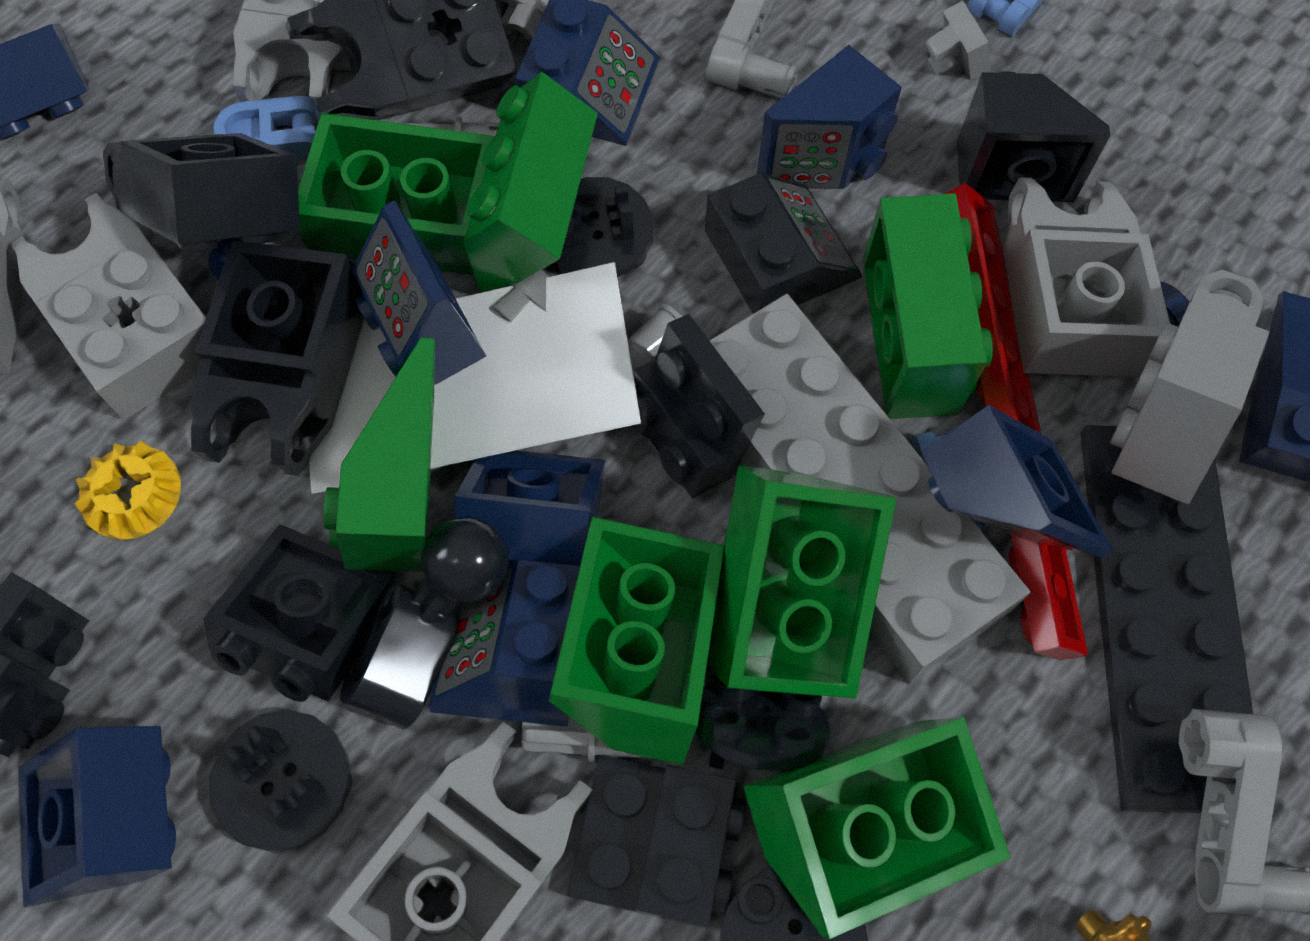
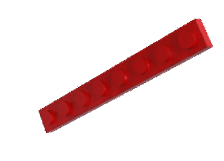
(1051, 609)

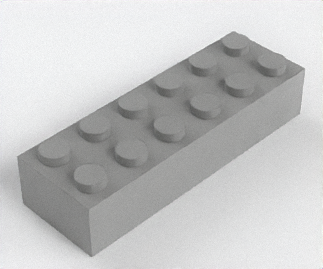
(939, 570)

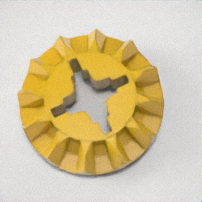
(150, 502)

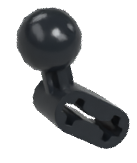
(415, 629)

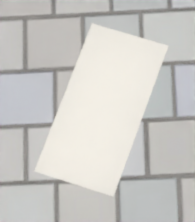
(538, 385)

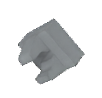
(959, 44)

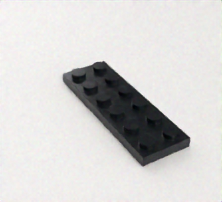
(1163, 624)

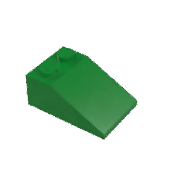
(385, 478)

